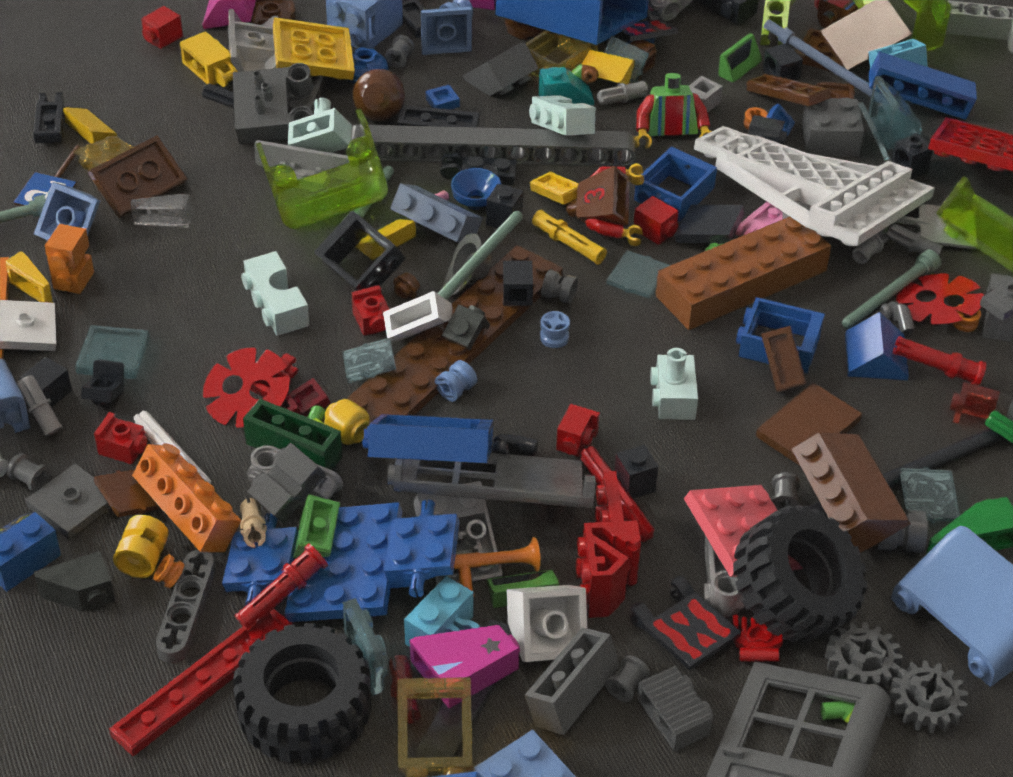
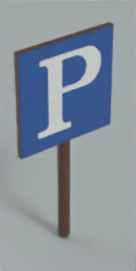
(41, 183)

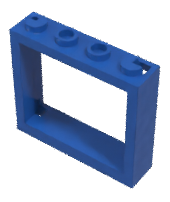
(429, 438)

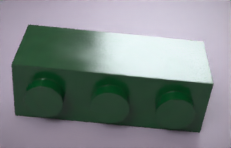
(278, 427)

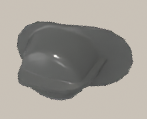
(464, 251)

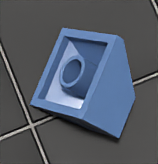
(446, 30)
(66, 207)

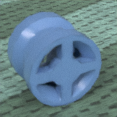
(554, 329)

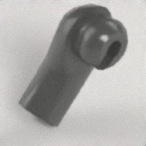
(900, 313)

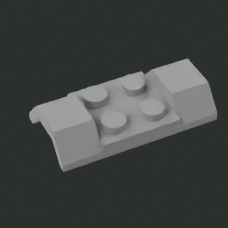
(251, 44)

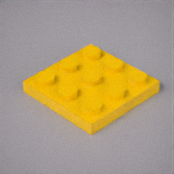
(319, 46)

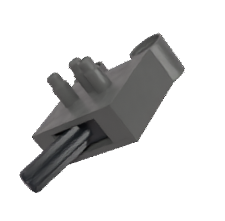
(263, 101)

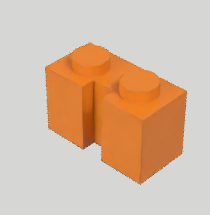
(67, 258)

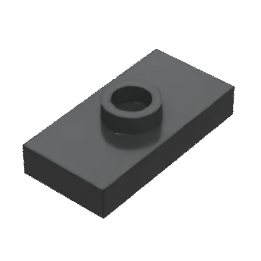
(1000, 301)

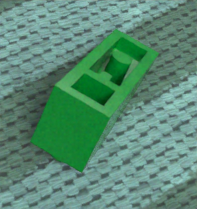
(988, 520)

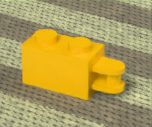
(207, 59)

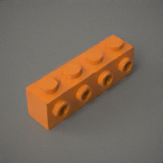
(186, 498)

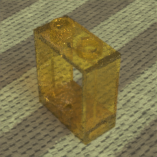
(549, 41)
(432, 689)

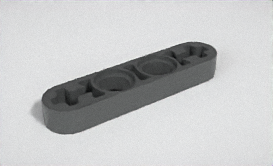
(181, 604)

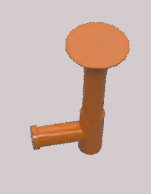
(464, 562)

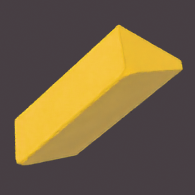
(610, 66)
(87, 124)
(396, 232)

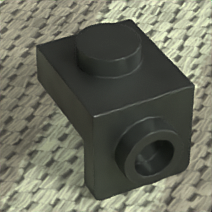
(465, 326)

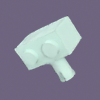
(322, 131)
(675, 385)

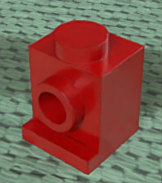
(368, 309)
(577, 430)
(120, 439)

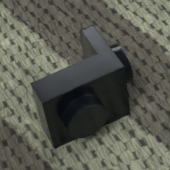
(106, 382)

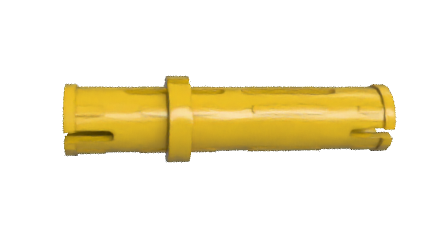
(559, 231)

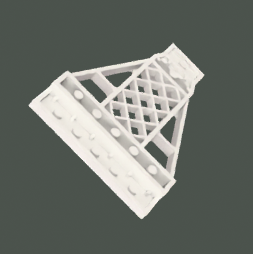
(845, 196)

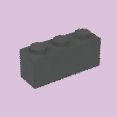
(572, 680)

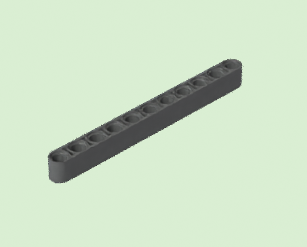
(523, 145)

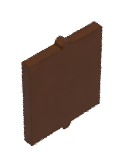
(125, 493)

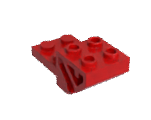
(608, 551)

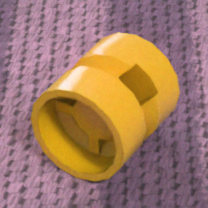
(140, 546)

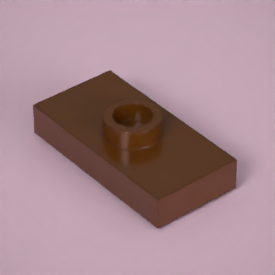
(784, 358)

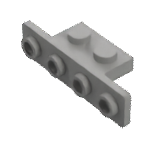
(302, 160)

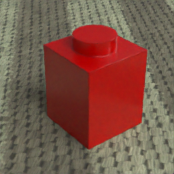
(162, 27)
(656, 219)

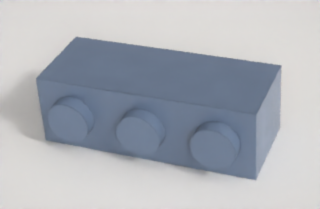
(435, 212)

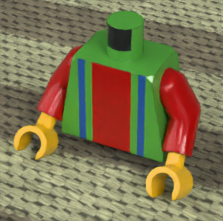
(671, 111)

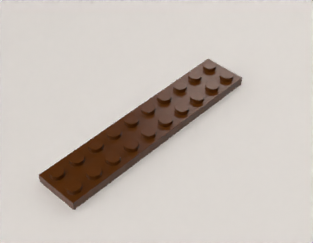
(430, 354)

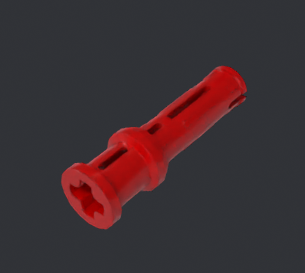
(953, 364)
(293, 577)

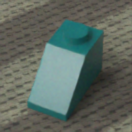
(563, 82)

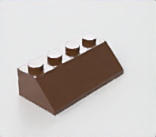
(851, 487)

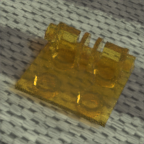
(101, 151)

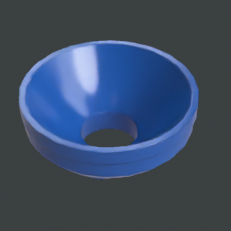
(366, 60)
(474, 183)

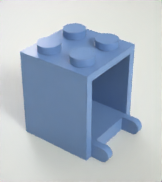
(367, 19)

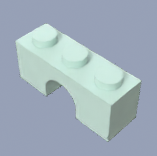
(562, 116)
(268, 282)

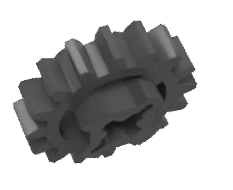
(863, 655)
(945, 703)

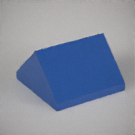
(871, 348)

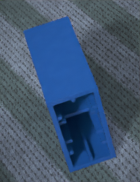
(579, 19)

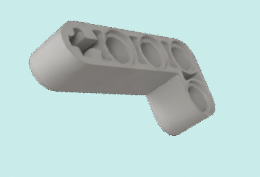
(981, 21)

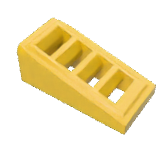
(28, 278)

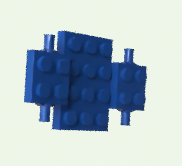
(367, 558)

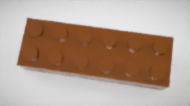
(741, 271)

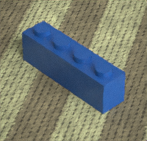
(925, 85)

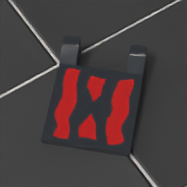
(649, 29)
(689, 628)

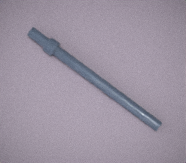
(787, 36)

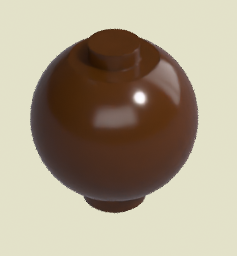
(379, 94)

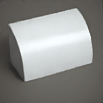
(416, 316)

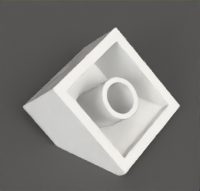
(545, 619)

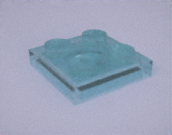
(359, 628)

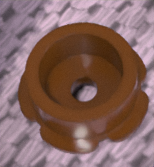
(406, 285)

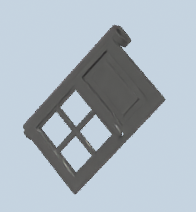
(516, 480)
(857, 740)

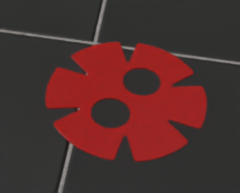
(940, 312)
(243, 365)

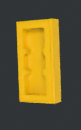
(555, 187)

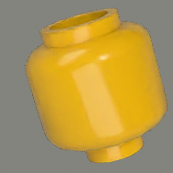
(349, 419)

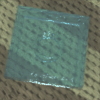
(113, 344)

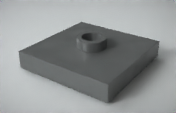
(69, 501)

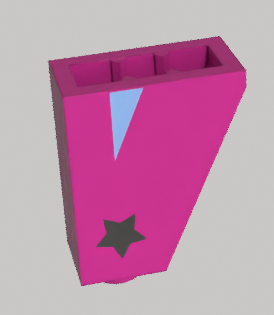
(476, 653)

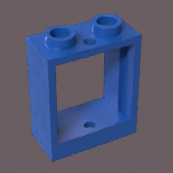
(674, 164)
(778, 316)

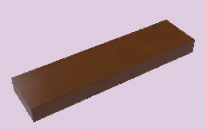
(788, 89)

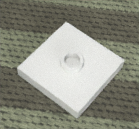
(27, 325)

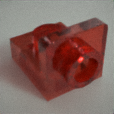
(974, 401)

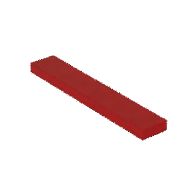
(190, 687)

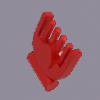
(757, 642)

